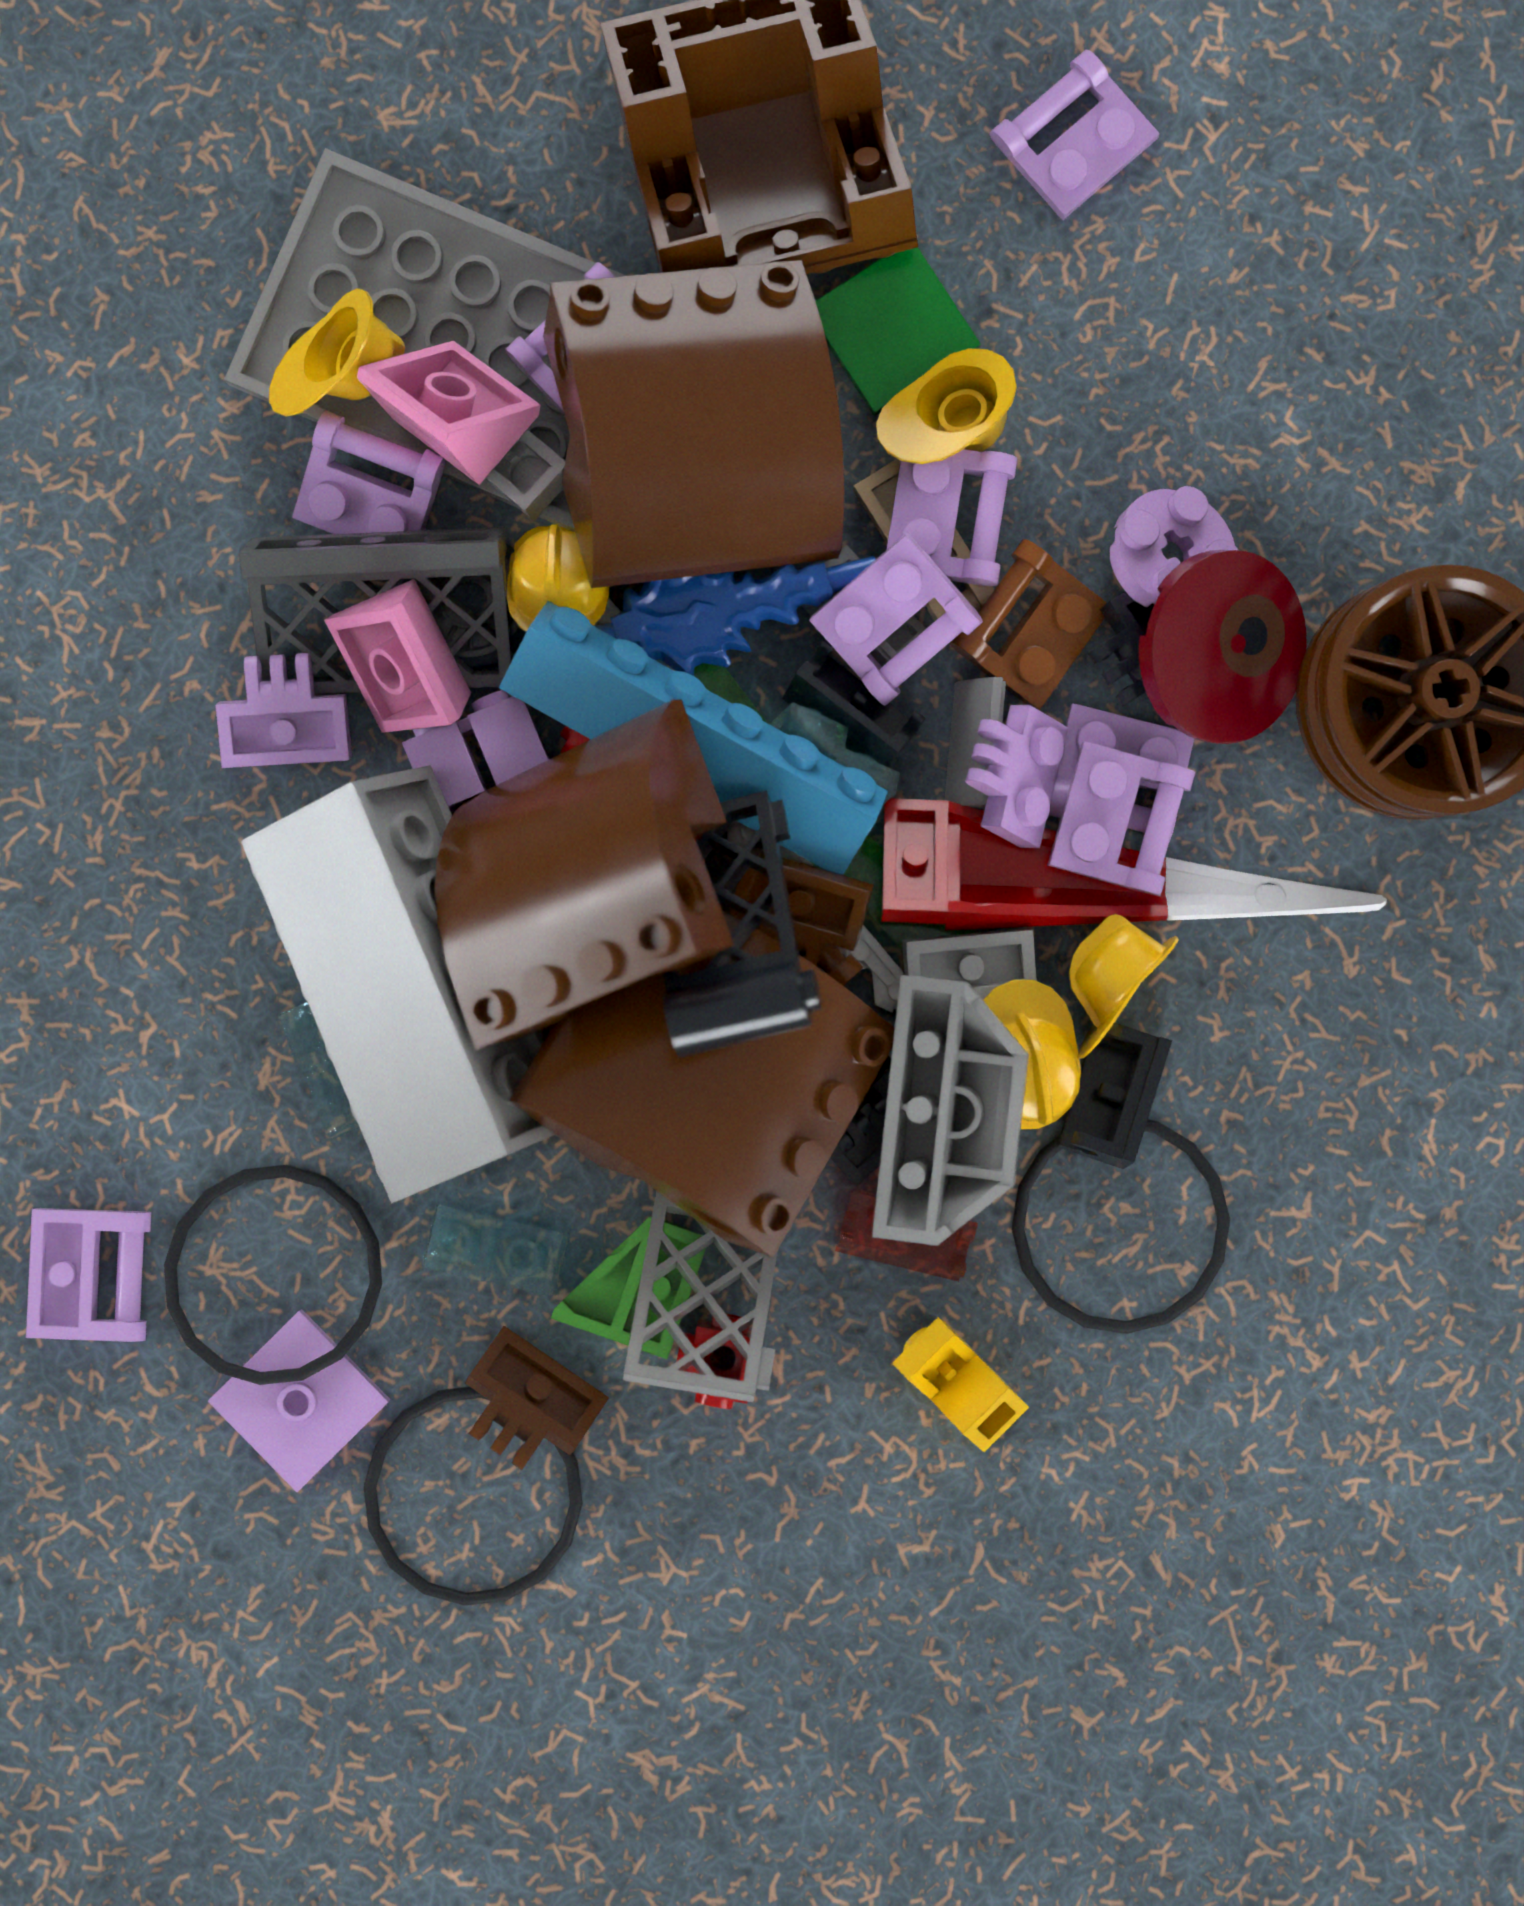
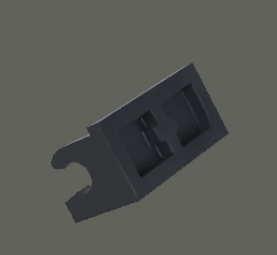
(844, 698)
(1115, 1096)

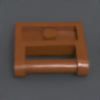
(1045, 637)

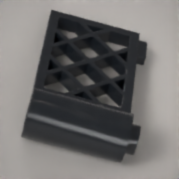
(753, 994)

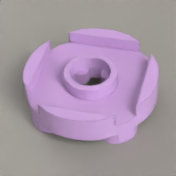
(1146, 526)

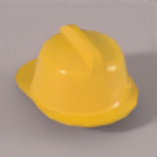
(330, 356)
(949, 408)
(551, 569)
(1109, 971)
(1047, 1033)

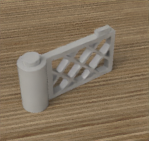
(758, 1358)

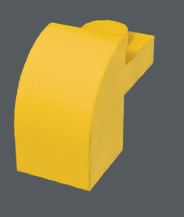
(959, 1383)

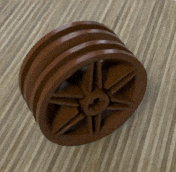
(1345, 667)

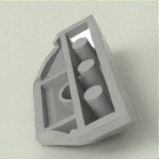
(948, 1112)

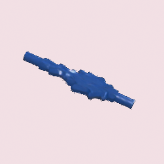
(702, 615)

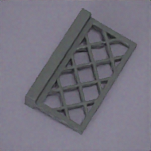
(377, 557)

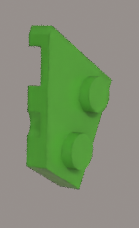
(608, 1295)

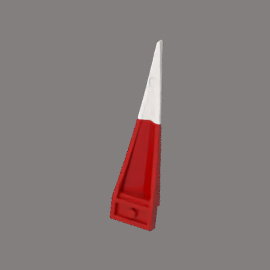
(961, 875)

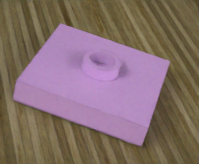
(304, 1421)

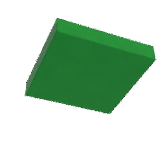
(892, 325)

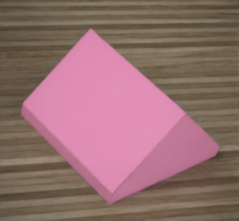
(452, 405)
(400, 660)

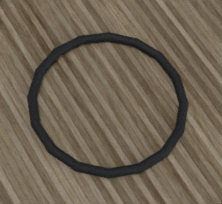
(1145, 1322)
(351, 1336)
(409, 1574)

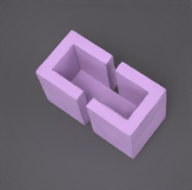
(505, 737)

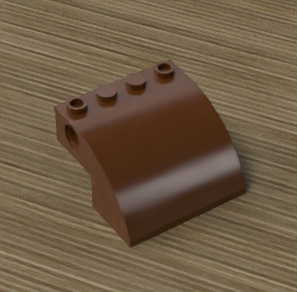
(760, 134)
(697, 422)
(579, 877)
(715, 1132)

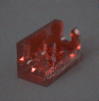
(856, 1239)

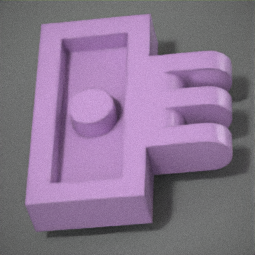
(282, 719)
(1018, 773)

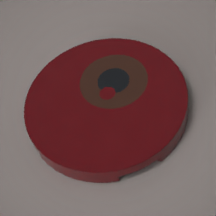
(1223, 646)

